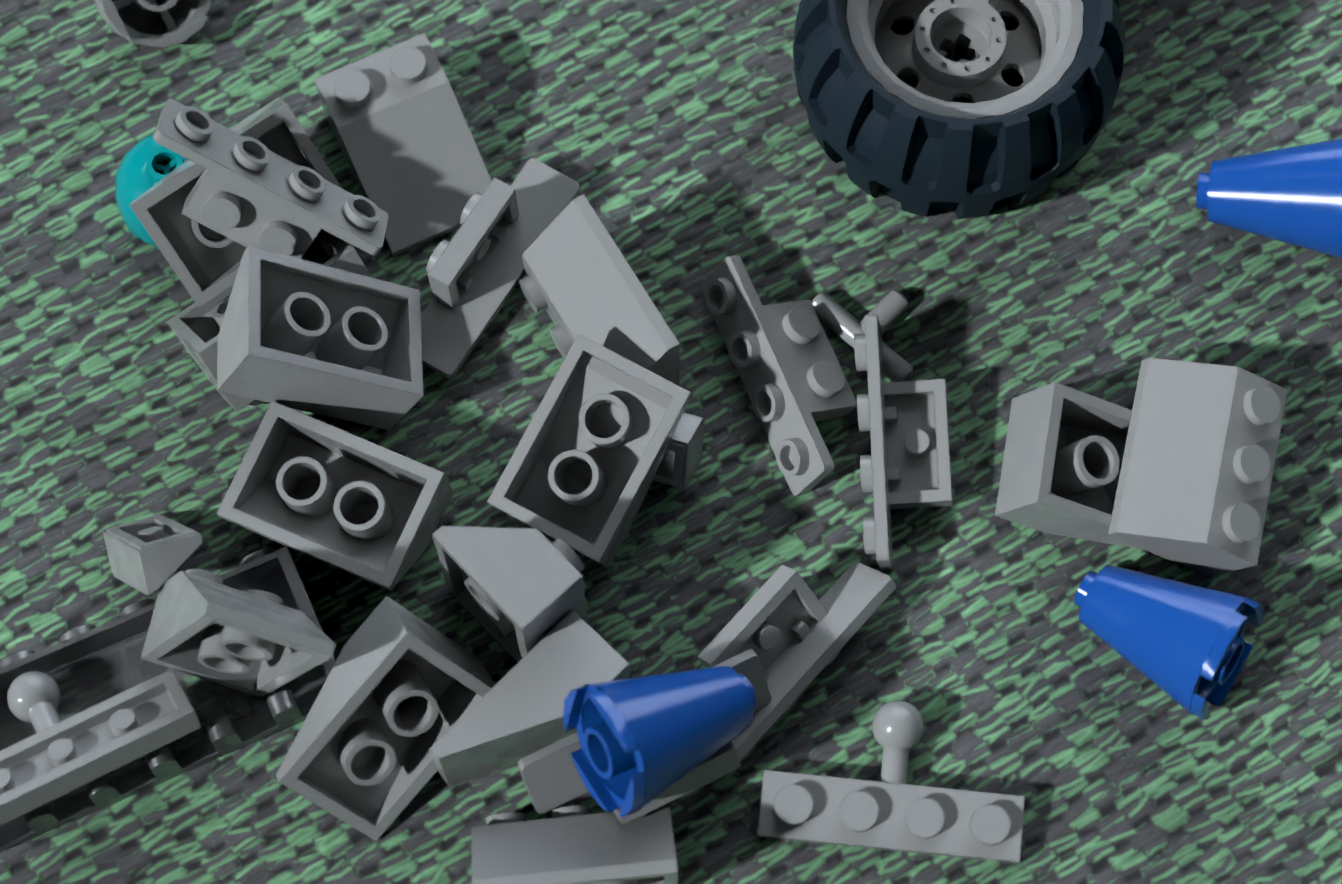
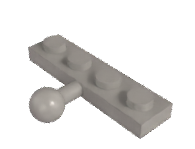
(86, 744)
(890, 811)

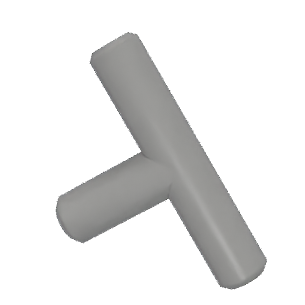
(847, 325)

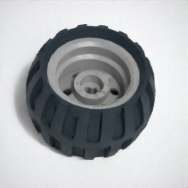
(894, 98)

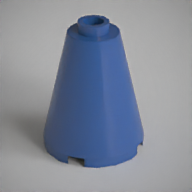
(1280, 195)
(1171, 631)
(653, 730)

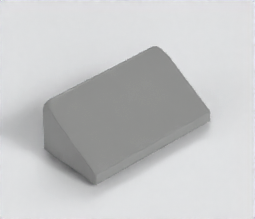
(149, 550)

